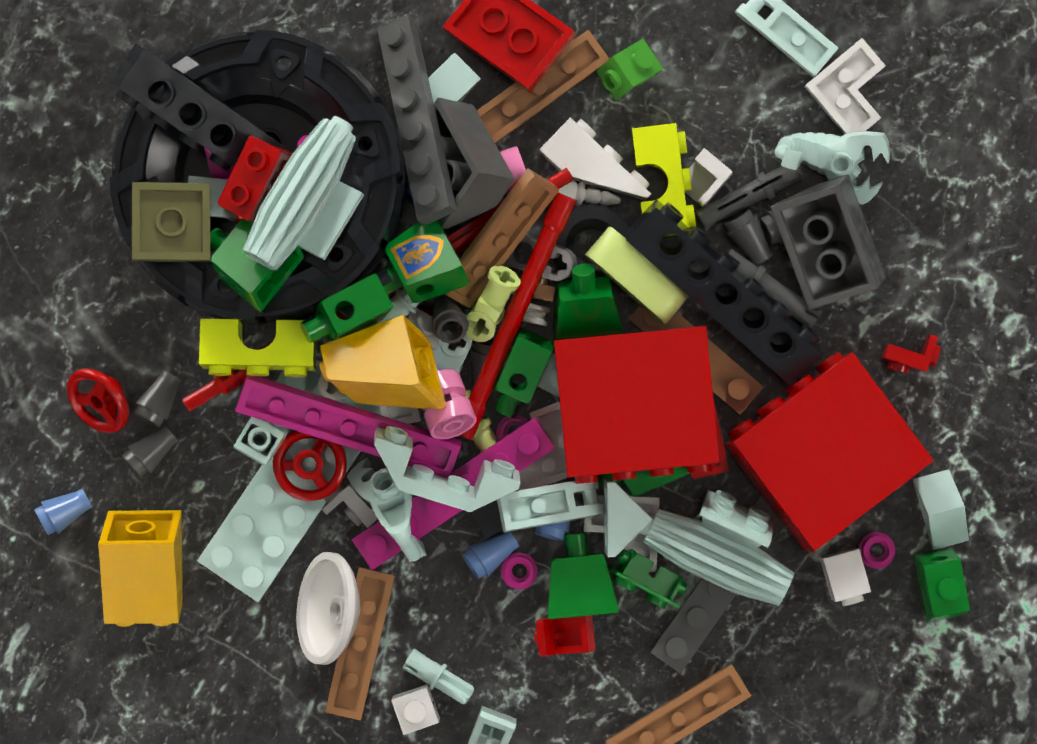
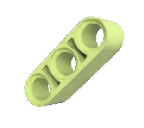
(636, 275)

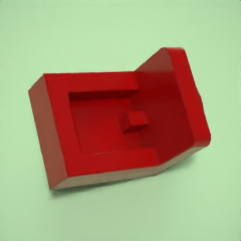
(903, 360)
(564, 635)

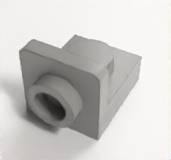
(357, 509)

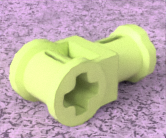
(489, 307)

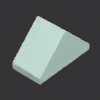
(942, 509)
(621, 519)
(492, 728)

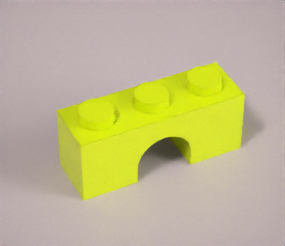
(661, 148)
(223, 350)

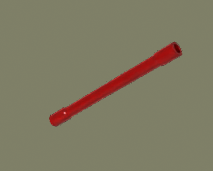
(553, 226)

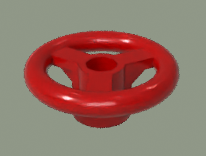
(102, 398)
(324, 487)

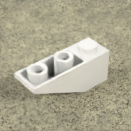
(588, 162)

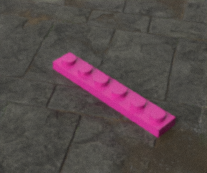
(339, 422)
(518, 448)

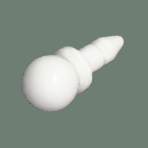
(589, 195)

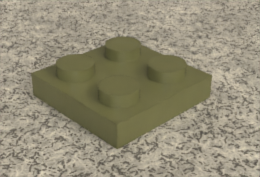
(171, 222)

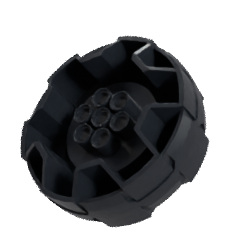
(289, 104)

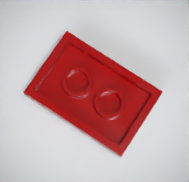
(511, 36)

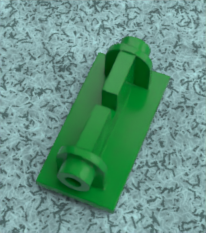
(634, 573)

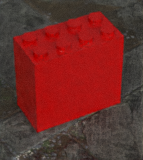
(636, 404)
(827, 451)

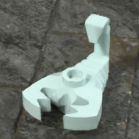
(834, 155)
(389, 505)

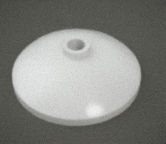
(327, 608)

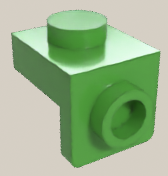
(629, 69)

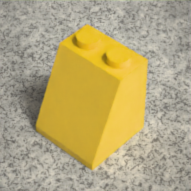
(385, 366)
(141, 567)

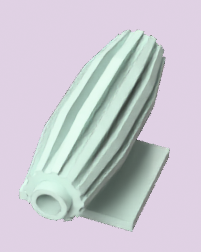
(307, 199)
(723, 547)

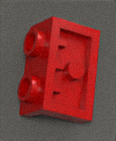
(252, 177)

